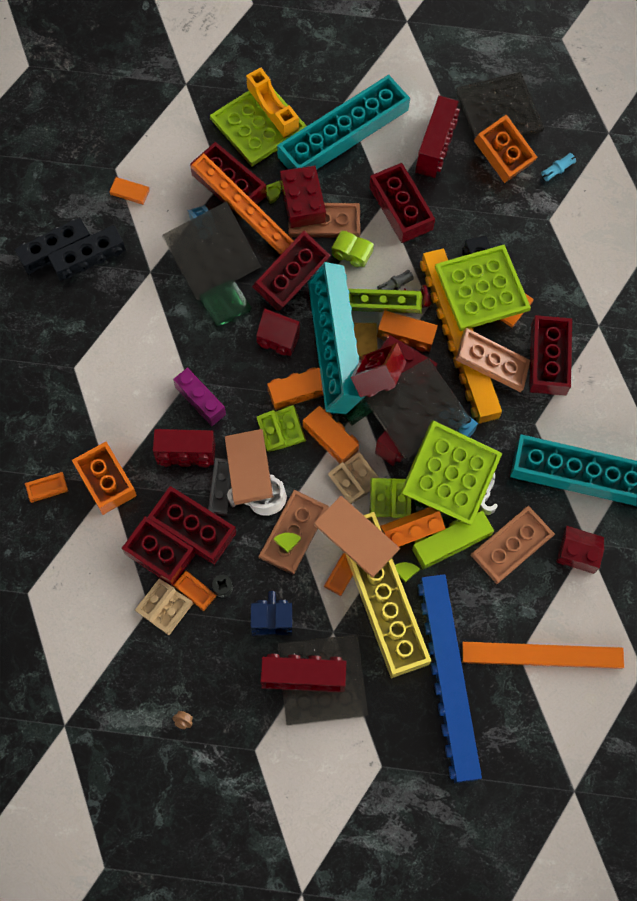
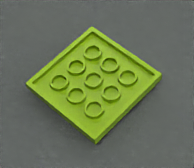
(250, 128)
(482, 287)
(451, 473)

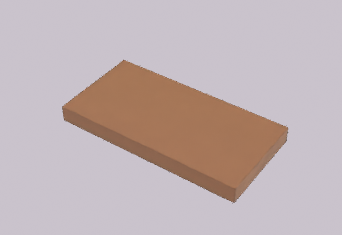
(338, 217)
(493, 360)
(248, 467)
(299, 519)
(356, 536)
(512, 544)

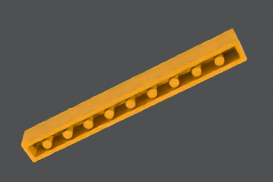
(478, 386)

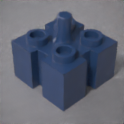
(271, 616)

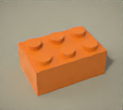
(505, 148)
(104, 478)

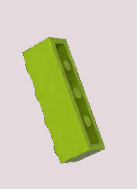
(390, 300)
(451, 540)

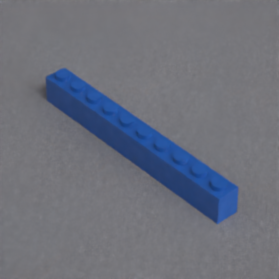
(450, 679)

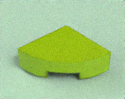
(273, 191)
(287, 541)
(406, 570)

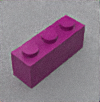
(199, 396)

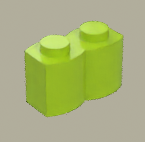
(352, 249)

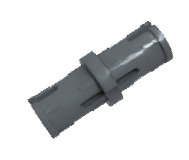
(397, 281)

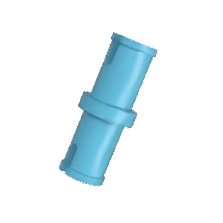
(558, 166)

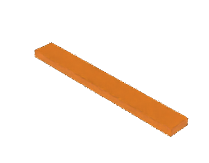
(241, 203)
(543, 655)

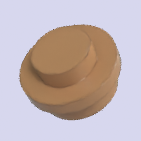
(182, 720)

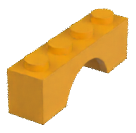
(282, 117)

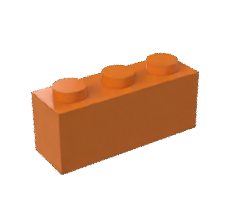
(407, 330)
(295, 388)
(331, 435)
(414, 526)

